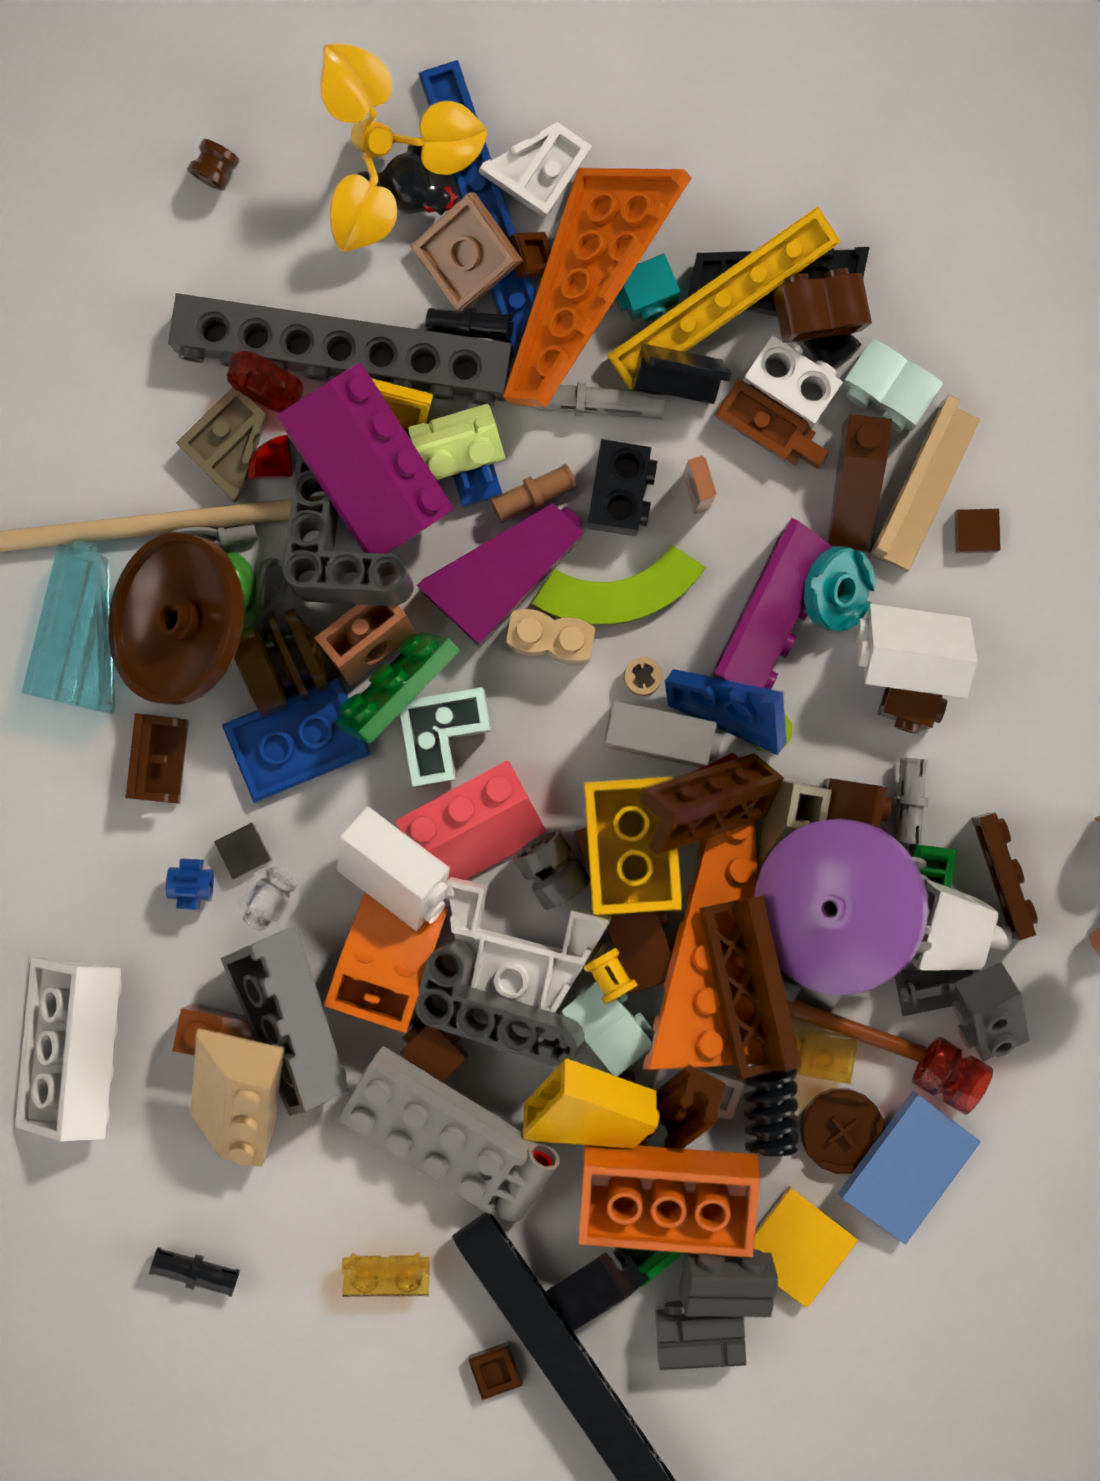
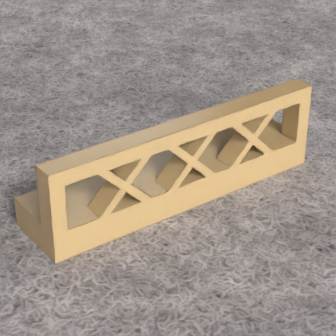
(925, 485)

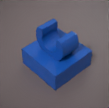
(477, 485)

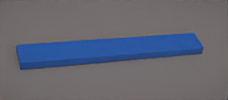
(510, 294)

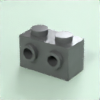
(990, 1012)

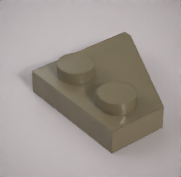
(226, 441)

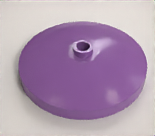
(877, 900)

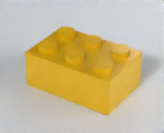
(622, 869)

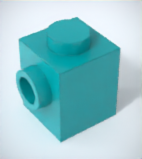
(649, 289)

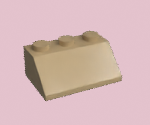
(236, 1095)

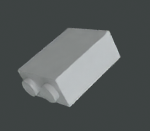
(662, 735)

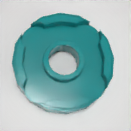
(822, 585)

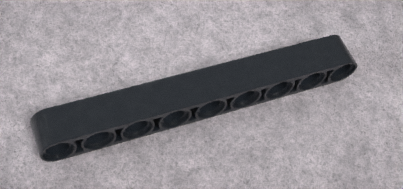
(559, 1352)

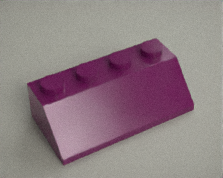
(365, 461)
(771, 610)

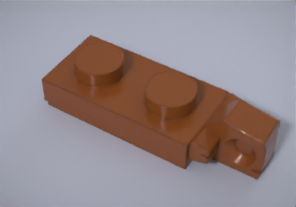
(770, 425)

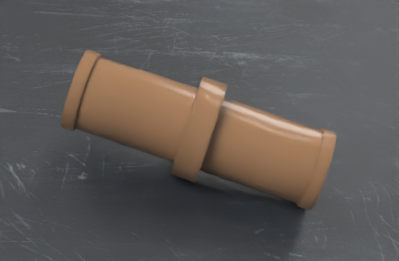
(533, 493)

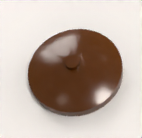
(176, 618)

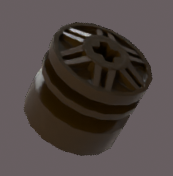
(280, 663)

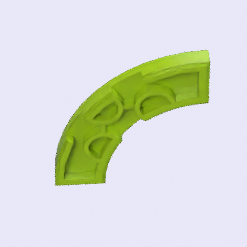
(621, 599)

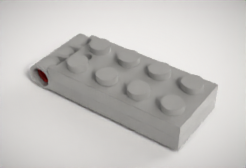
(449, 1137)

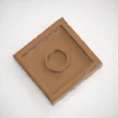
(466, 252)

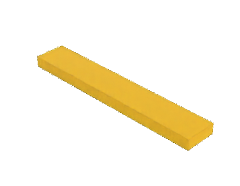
(731, 291)

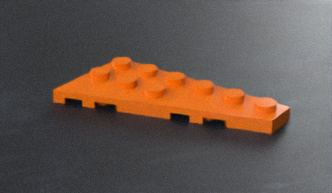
(596, 248)

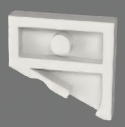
(538, 167)

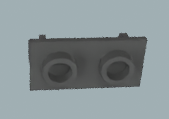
(928, 989)

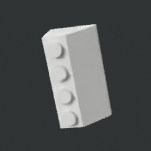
(68, 1049)

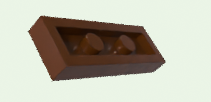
(1005, 875)

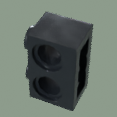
(612, 487)

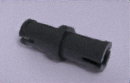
(470, 323)
(194, 1271)

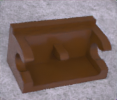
(157, 758)
(688, 1106)

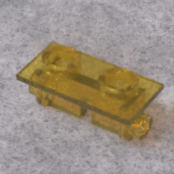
(386, 1276)

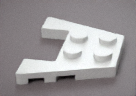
(519, 967)

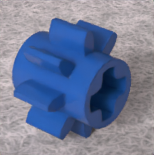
(189, 884)

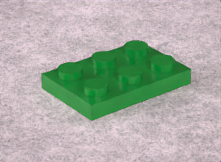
(395, 685)

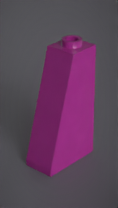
(501, 573)

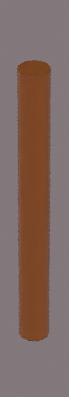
(857, 1031)

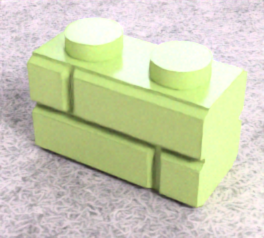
(458, 441)

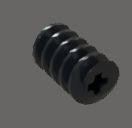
(773, 1113)

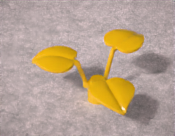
(352, 87)

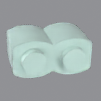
(891, 385)
(610, 1028)

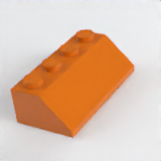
(669, 1200)

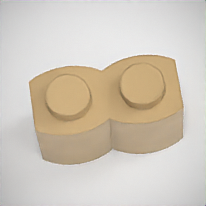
(538, 634)

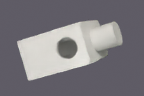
(960, 931)

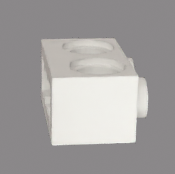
(787, 389)

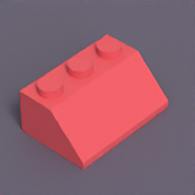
(475, 822)

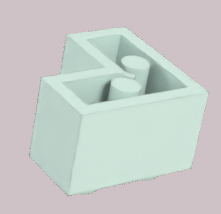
(430, 725)

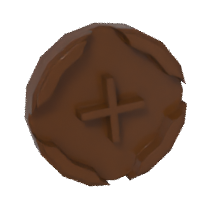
(840, 1129)

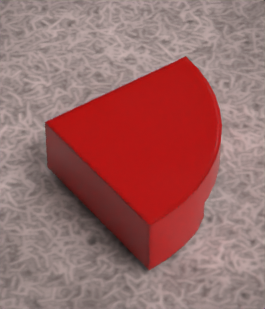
(271, 460)

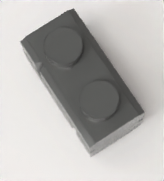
(728, 1285)
(698, 1340)

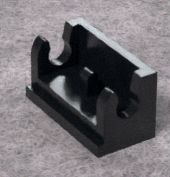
(596, 1288)

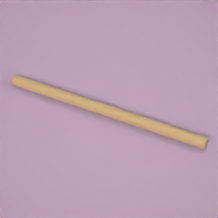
(146, 524)

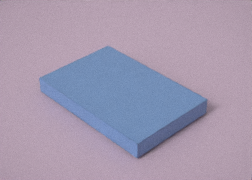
(908, 1167)

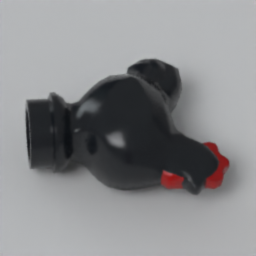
(411, 185)

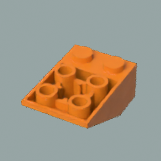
(382, 966)

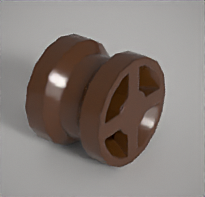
(213, 164)

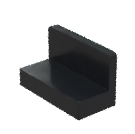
(679, 373)

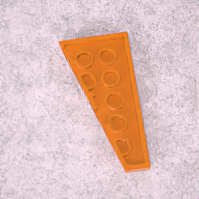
(691, 1017)

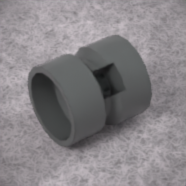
(560, 881)

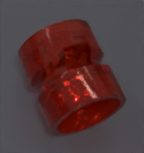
(965, 1083)

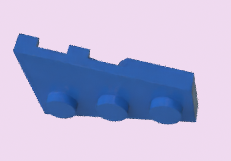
(736, 707)

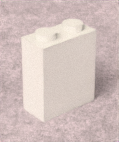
(917, 650)
(393, 869)

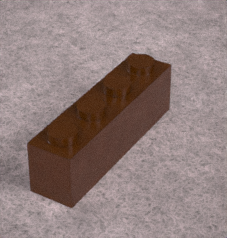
(637, 937)

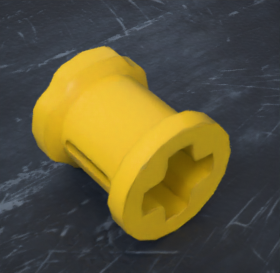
(609, 989)

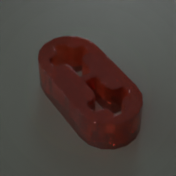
(264, 381)

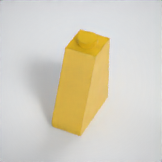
(589, 1109)

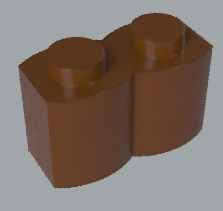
(822, 306)

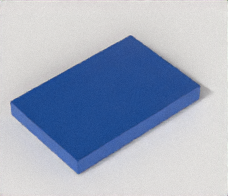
(293, 743)

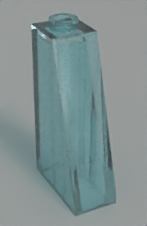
(71, 643)

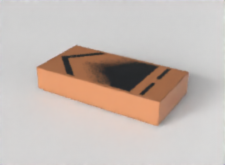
(699, 484)

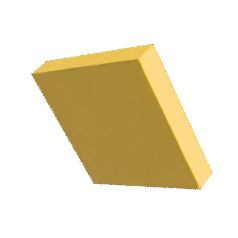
(803, 1245)

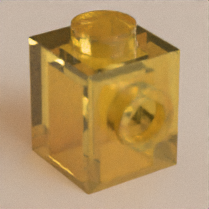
(826, 1056)

